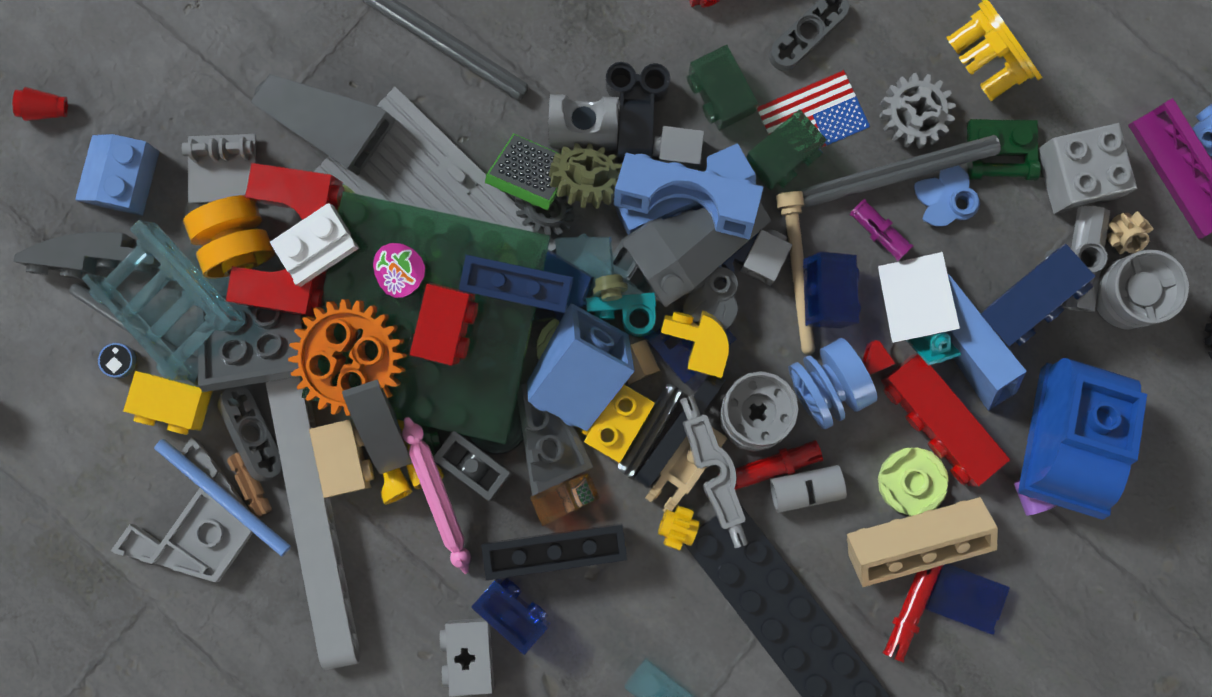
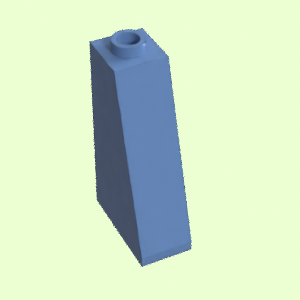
(984, 356)

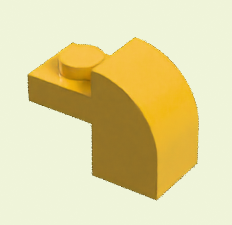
(709, 337)

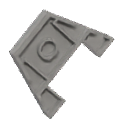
(202, 538)

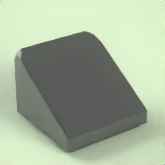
(625, 266)

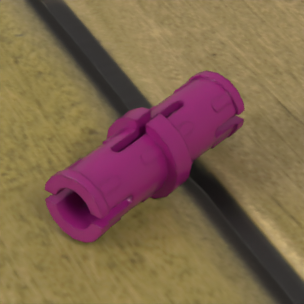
(884, 233)

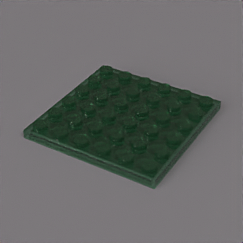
(482, 389)

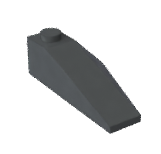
(683, 250)

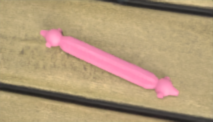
(436, 495)

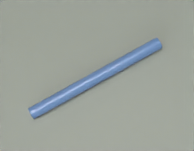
(222, 497)

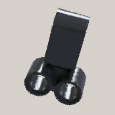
(636, 106)

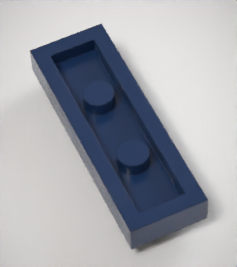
(516, 283)

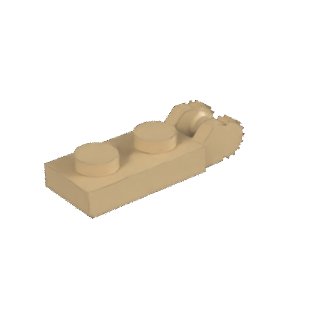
(680, 472)

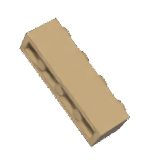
(922, 541)

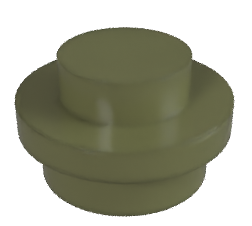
(610, 287)

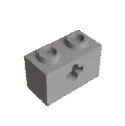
(479, 674)

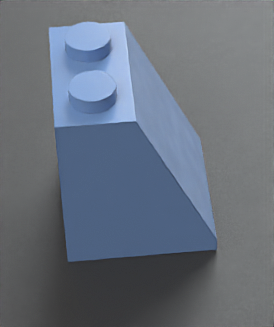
(580, 368)

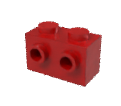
(444, 324)

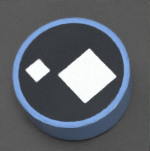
(117, 360)

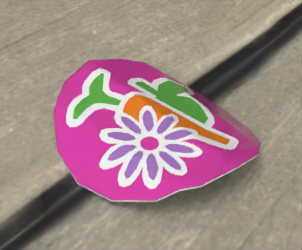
(398, 269)

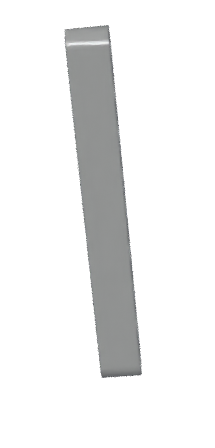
(313, 527)

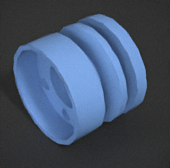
(837, 380)

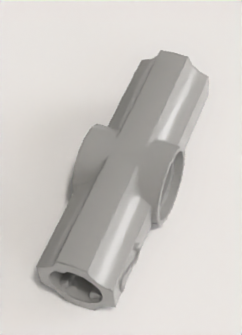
(1090, 236)

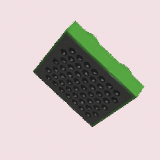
(524, 172)

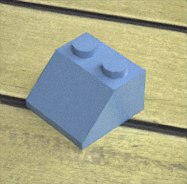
(117, 173)

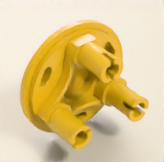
(999, 43)

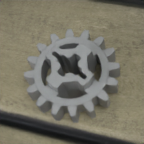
(904, 108)

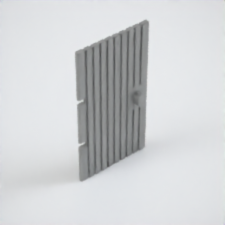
(427, 171)

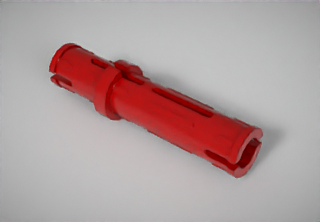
(783, 462)
(910, 614)

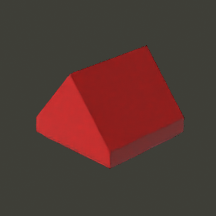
(876, 357)

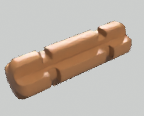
(249, 487)

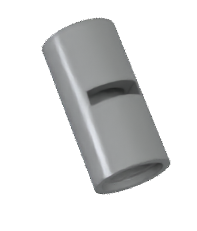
(808, 488)

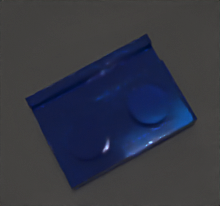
(967, 598)

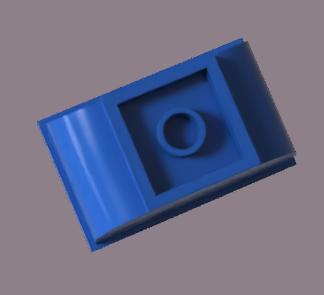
(1082, 437)

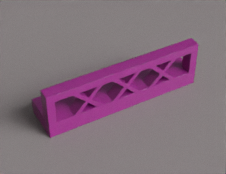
(1178, 168)

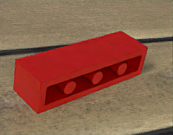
(945, 421)

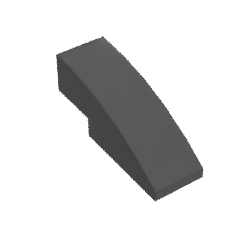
(377, 426)

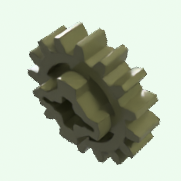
(585, 175)

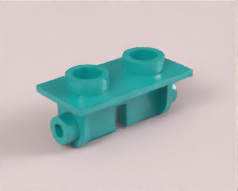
(934, 348)

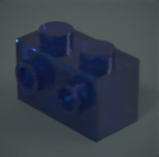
(831, 290)
(511, 615)

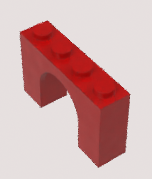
(305, 194)

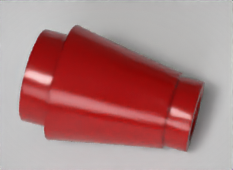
(38, 105)

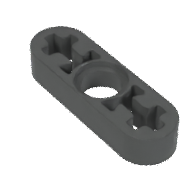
(798, 53)
(230, 414)

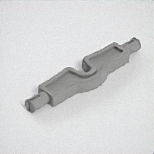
(721, 488)

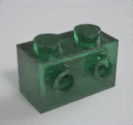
(721, 88)
(785, 150)

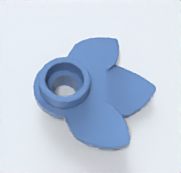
(941, 197)

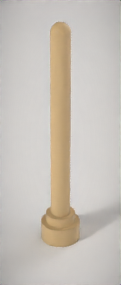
(790, 206)

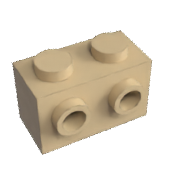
(340, 459)

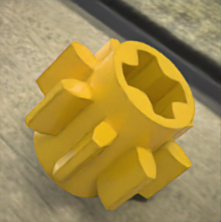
(678, 527)

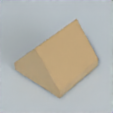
(643, 361)

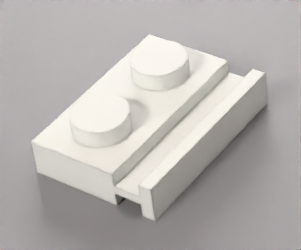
(314, 244)

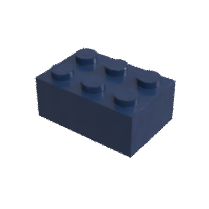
(1039, 296)

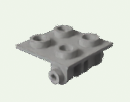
(218, 165)

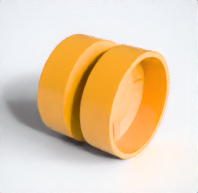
(228, 236)

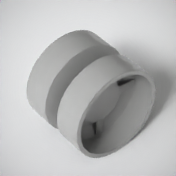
(1142, 290)

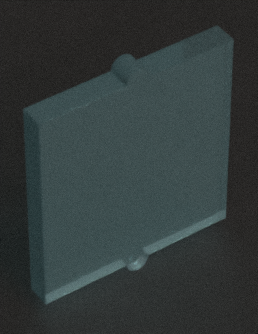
(589, 254)

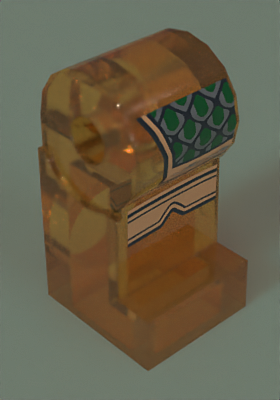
(564, 498)

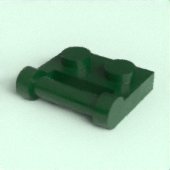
(1016, 139)

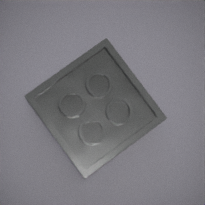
(252, 353)

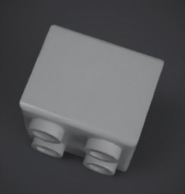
(1086, 168)

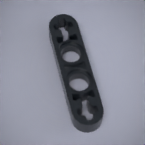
(677, 433)

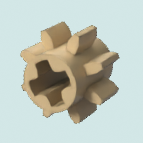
(1129, 232)

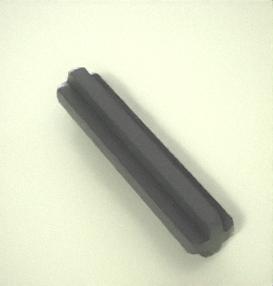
(650, 430)

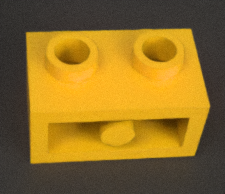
(167, 401)
(619, 423)

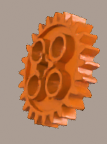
(320, 340)

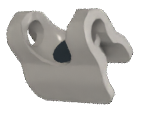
(583, 122)

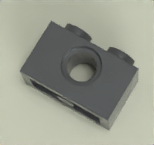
(472, 466)

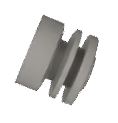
(754, 392)

